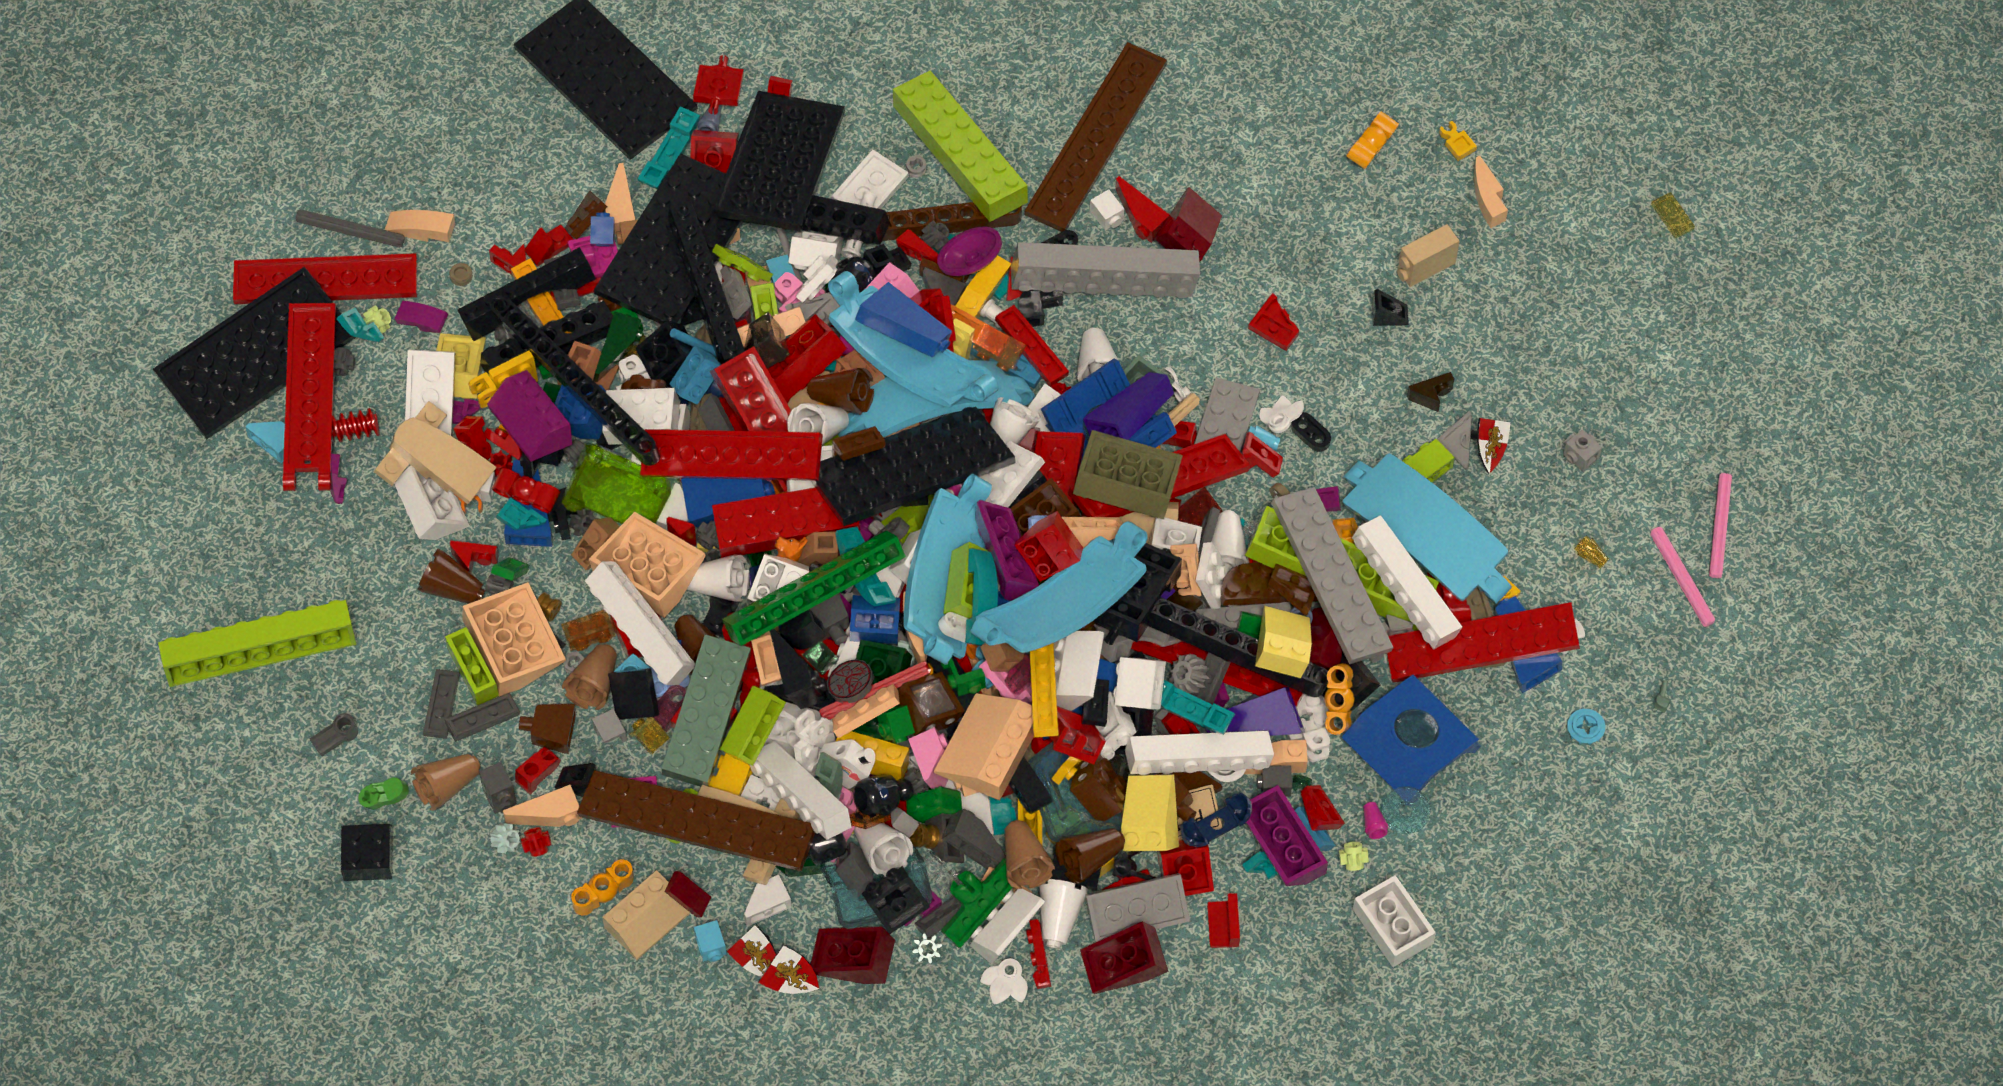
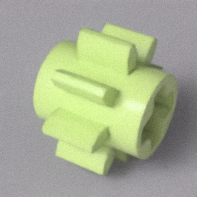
(379, 317)
(1353, 856)

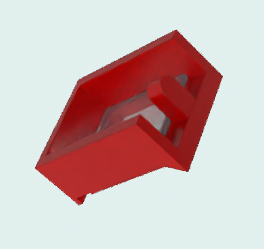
(1076, 738)

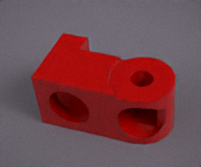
(470, 433)
(1185, 435)
(536, 769)

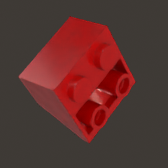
(1049, 546)

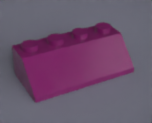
(530, 416)
(999, 535)
(1285, 839)

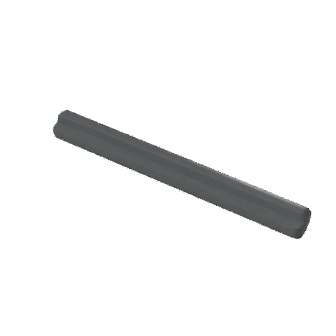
(350, 228)

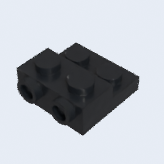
(895, 899)

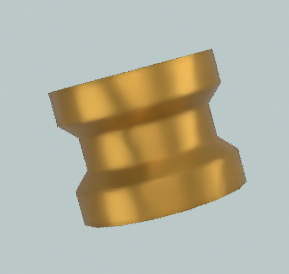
(549, 606)
(925, 836)

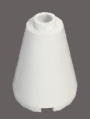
(1094, 352)
(818, 418)
(1012, 420)
(1229, 539)
(722, 578)
(884, 847)
(1059, 910)

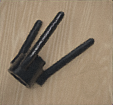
(1127, 867)

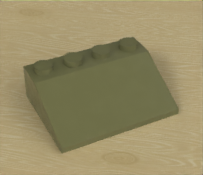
(1127, 474)

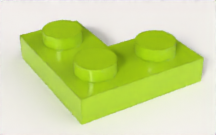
(742, 263)

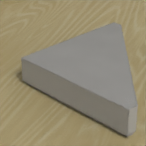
(1458, 440)

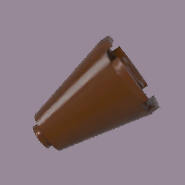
(844, 390)
(450, 580)
(691, 634)
(1088, 852)

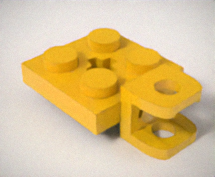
(499, 374)

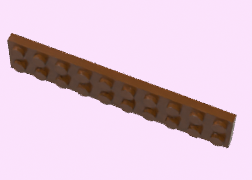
(1095, 137)
(697, 820)

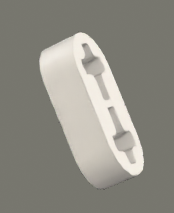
(953, 626)

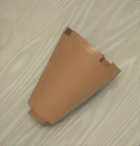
(589, 680)
(442, 779)
(1025, 857)

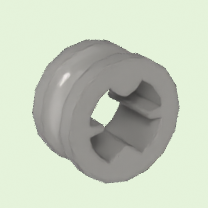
(912, 162)
(569, 657)

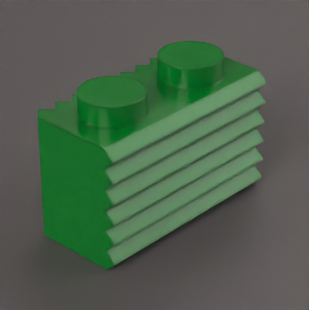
(934, 802)

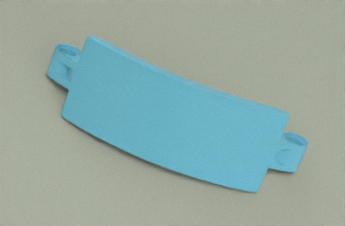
(939, 378)
(899, 408)
(1429, 526)
(946, 527)
(1068, 597)

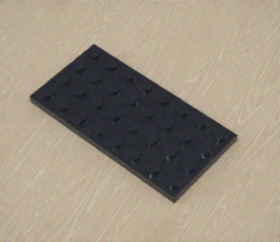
(604, 76)
(778, 161)
(648, 268)
(240, 357)
(912, 465)

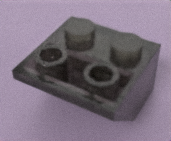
(768, 340)

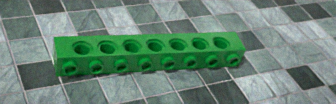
(813, 588)

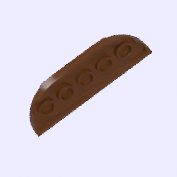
(1249, 585)

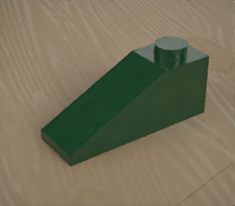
(619, 341)

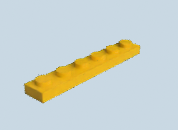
(1044, 691)

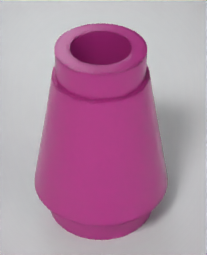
(1374, 821)

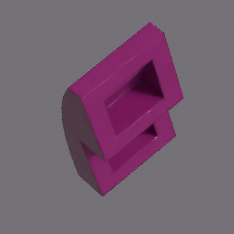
(421, 315)

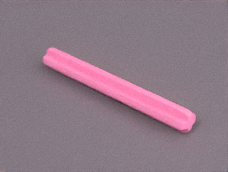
(1720, 525)
(1682, 576)

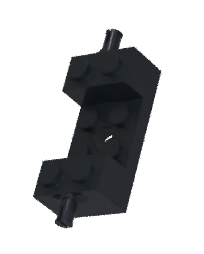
(1131, 612)

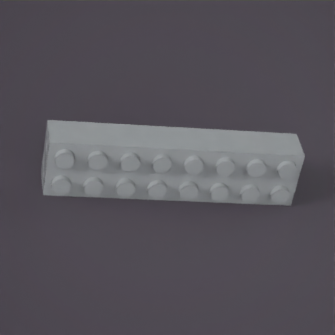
(1105, 269)

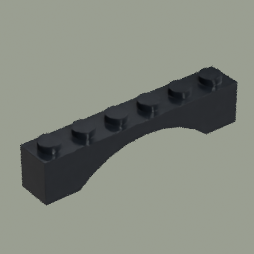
(565, 272)

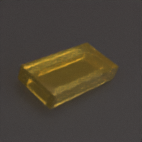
(1672, 215)

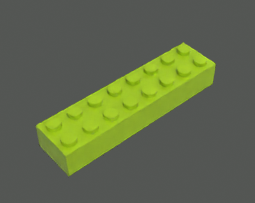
(960, 146)
(1272, 546)
(257, 643)

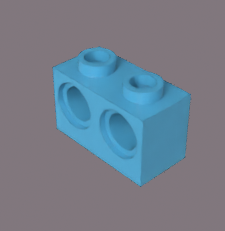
(694, 375)

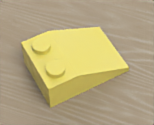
(466, 360)
(1284, 642)
(1150, 813)

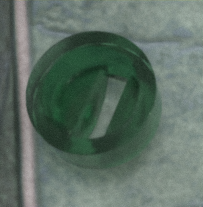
(1300, 782)

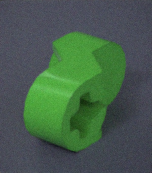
(383, 793)

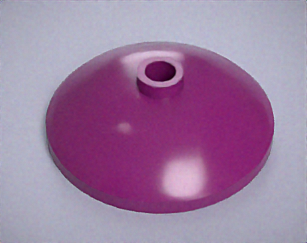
(969, 251)

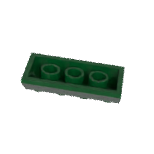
(884, 662)

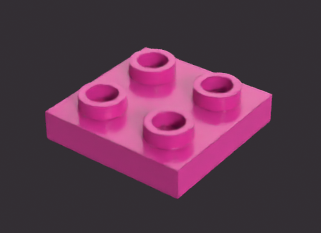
(597, 256)

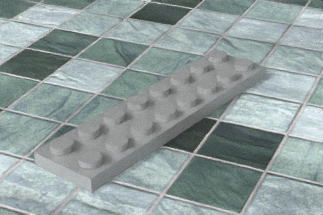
(1332, 575)

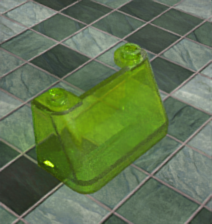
(614, 487)

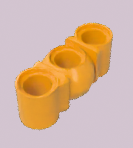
(1372, 140)
(1335, 710)
(610, 879)

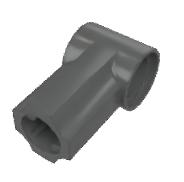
(333, 735)

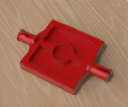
(718, 85)

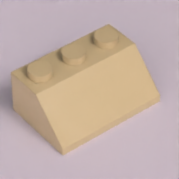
(644, 916)

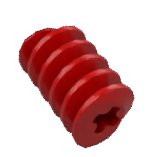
(355, 425)

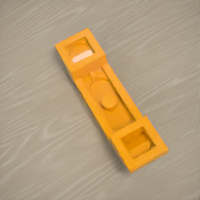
(541, 304)

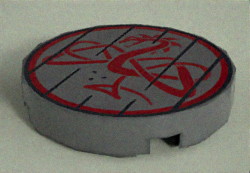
(850, 681)

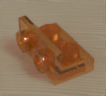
(1000, 347)
(588, 630)

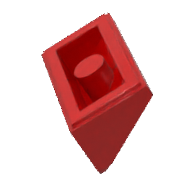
(682, 529)

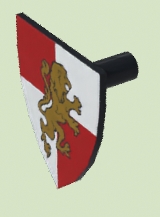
(1491, 440)
(753, 951)
(790, 973)

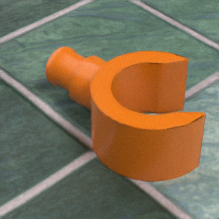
(476, 498)

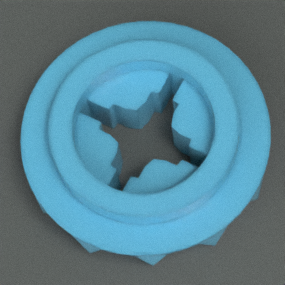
(1592, 719)

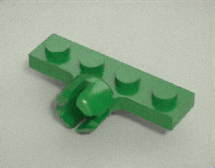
(976, 901)

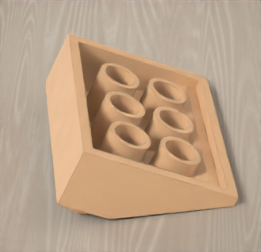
(652, 560)
(513, 637)
(988, 744)

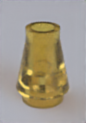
(1590, 551)

